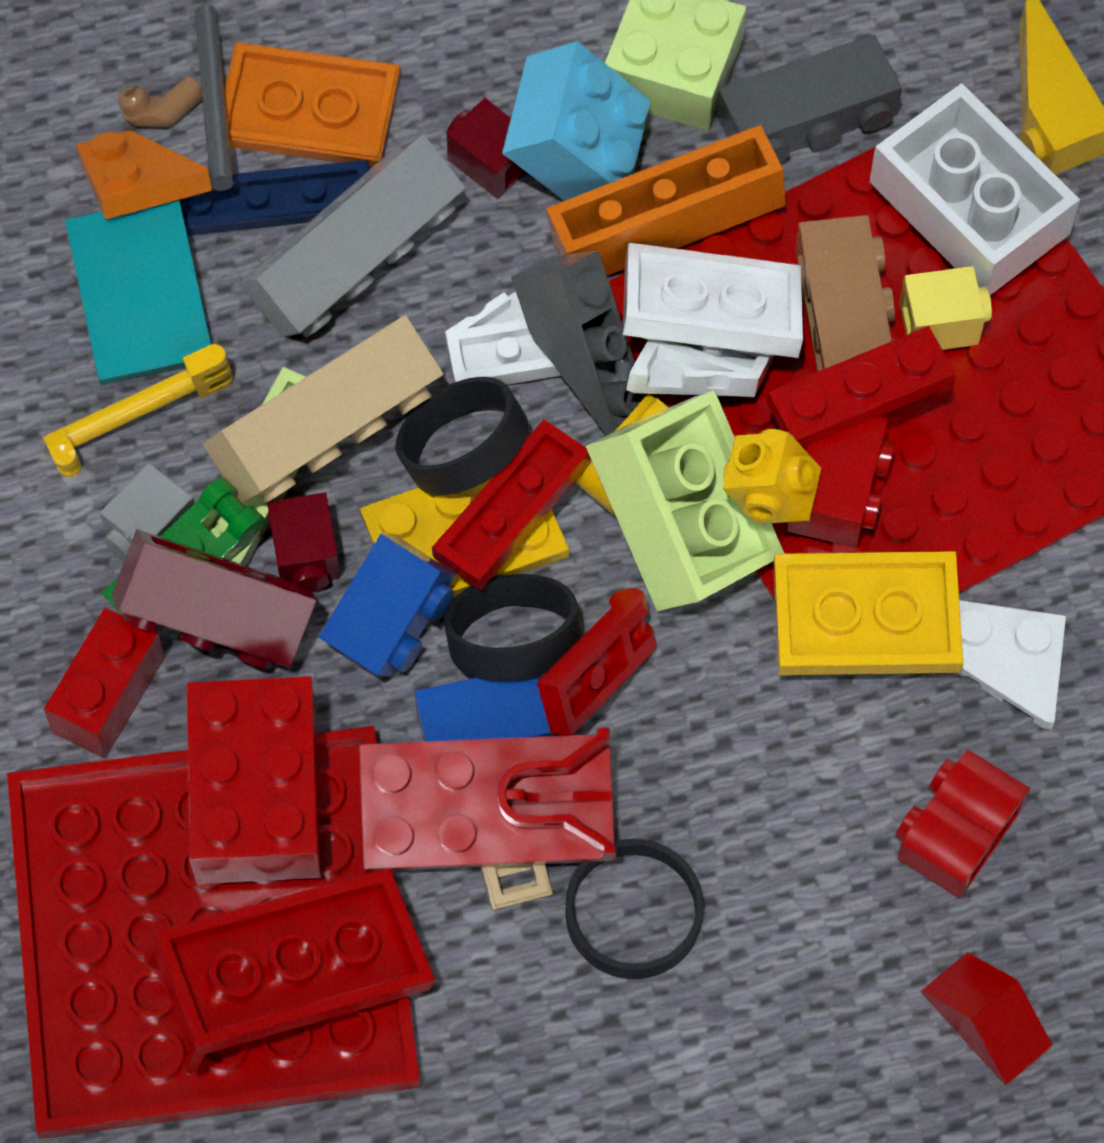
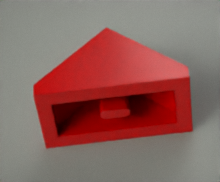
(990, 1015)

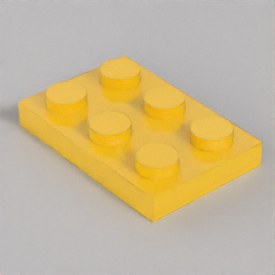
(425, 517)
(867, 613)

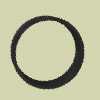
(479, 463)
(517, 661)
(636, 970)

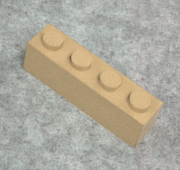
(323, 410)

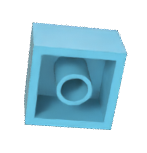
(575, 121)

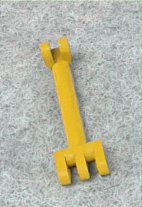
(205, 373)

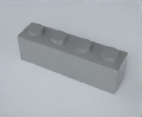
(352, 237)

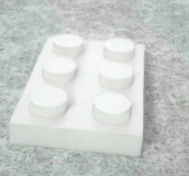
(713, 300)

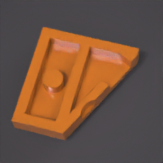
(137, 173)

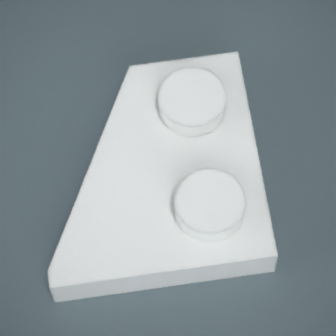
(497, 345)
(694, 369)
(1014, 656)

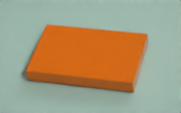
(309, 103)

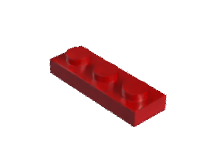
(862, 387)
(511, 505)

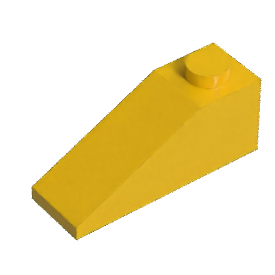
(1058, 104)

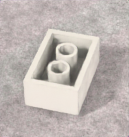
(973, 189)

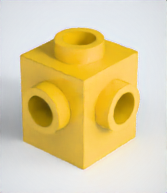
(771, 477)

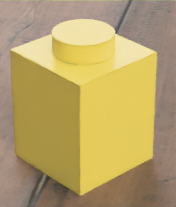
(947, 304)

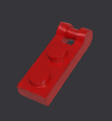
(597, 663)

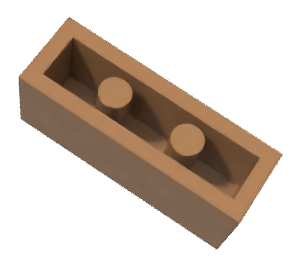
(843, 288)

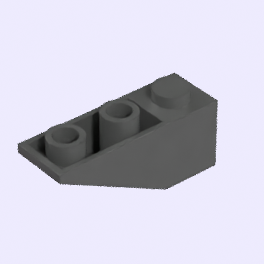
(581, 332)

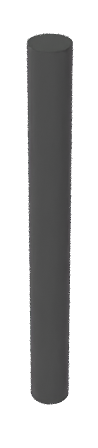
(213, 98)

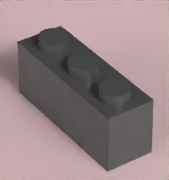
(814, 98)

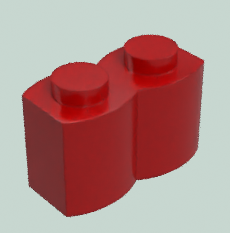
(961, 822)

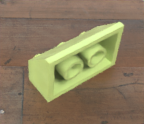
(672, 505)

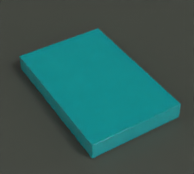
(138, 291)

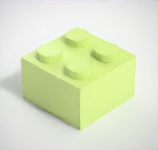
(679, 54)

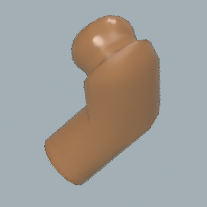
(159, 110)

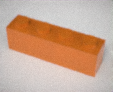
(673, 200)

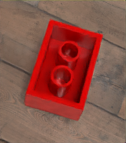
(253, 780)

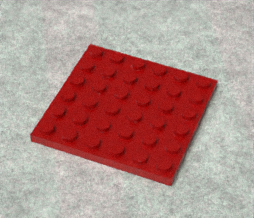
(107, 867)

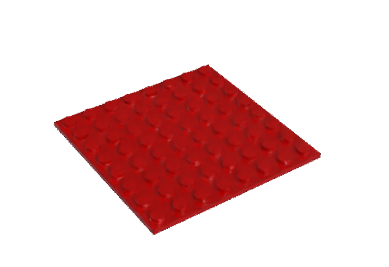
(999, 455)

